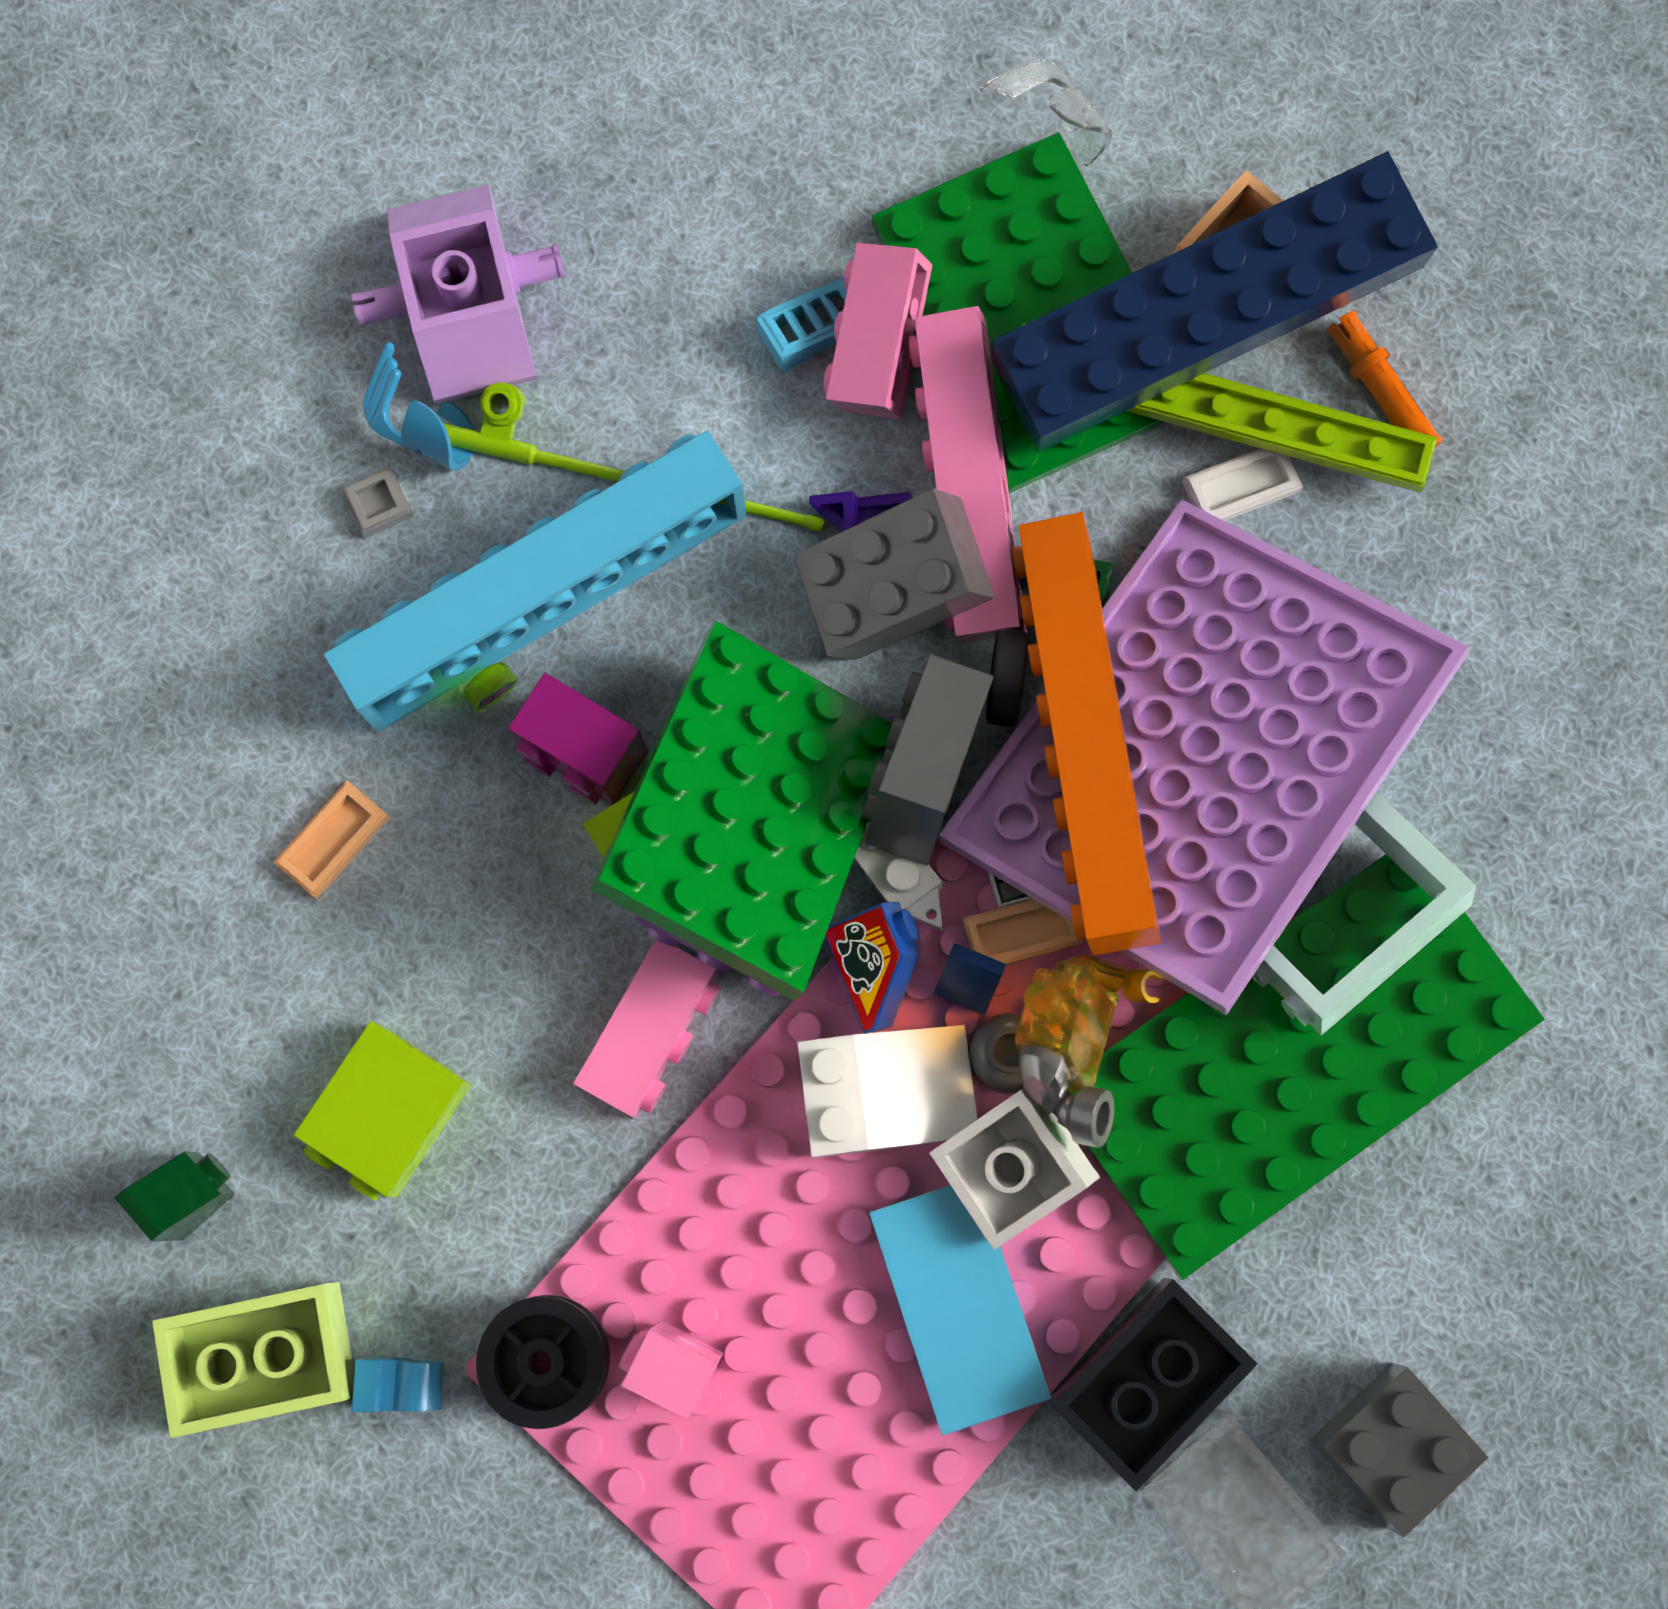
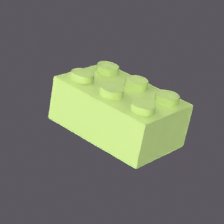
(254, 1359)

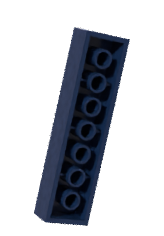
(1212, 301)

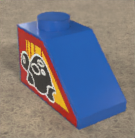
(875, 961)

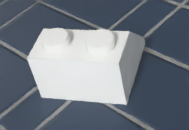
(1013, 1167)

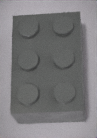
(894, 575)
(924, 758)

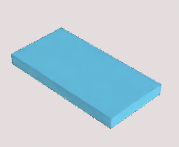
(959, 1311)

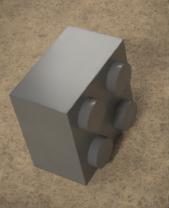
(1399, 1449)

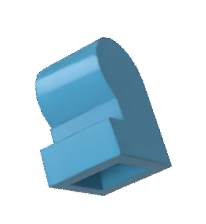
(397, 1384)

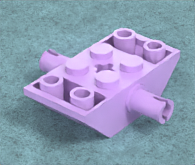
(468, 330)

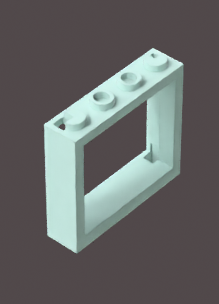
(1430, 870)

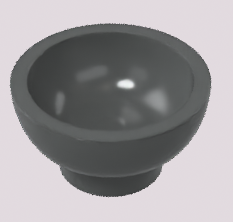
(994, 1054)

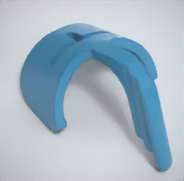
(422, 427)

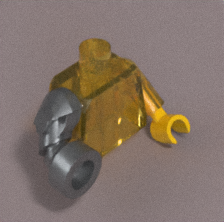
(1065, 1037)

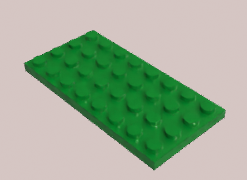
(1254, 1108)

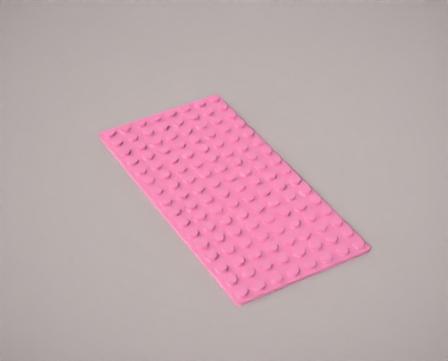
(816, 1434)

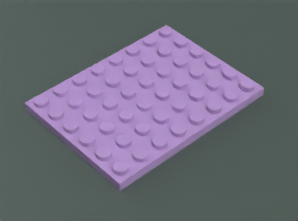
(1253, 738)

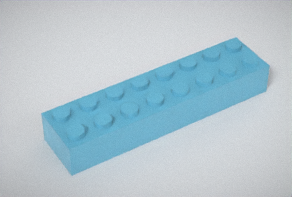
(538, 581)

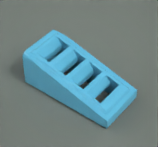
(791, 354)

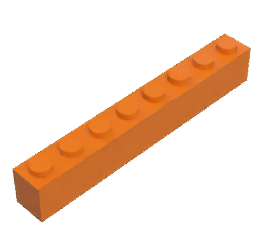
(1088, 737)

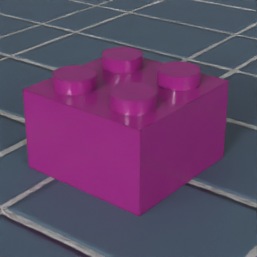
(577, 739)

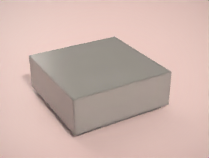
(377, 502)

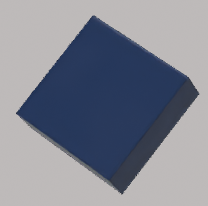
(969, 979)

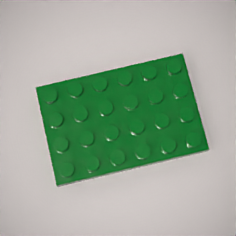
(1018, 246)
(747, 812)

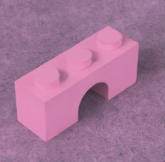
(669, 1368)

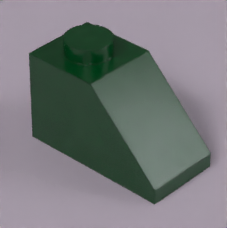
(177, 1196)

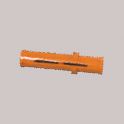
(1379, 377)

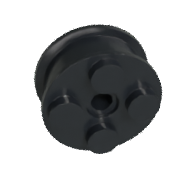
(509, 1370)

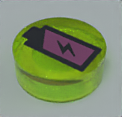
(490, 686)

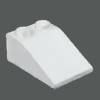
(886, 1089)

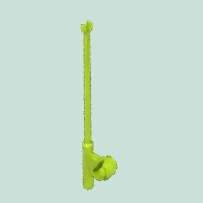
(498, 441)

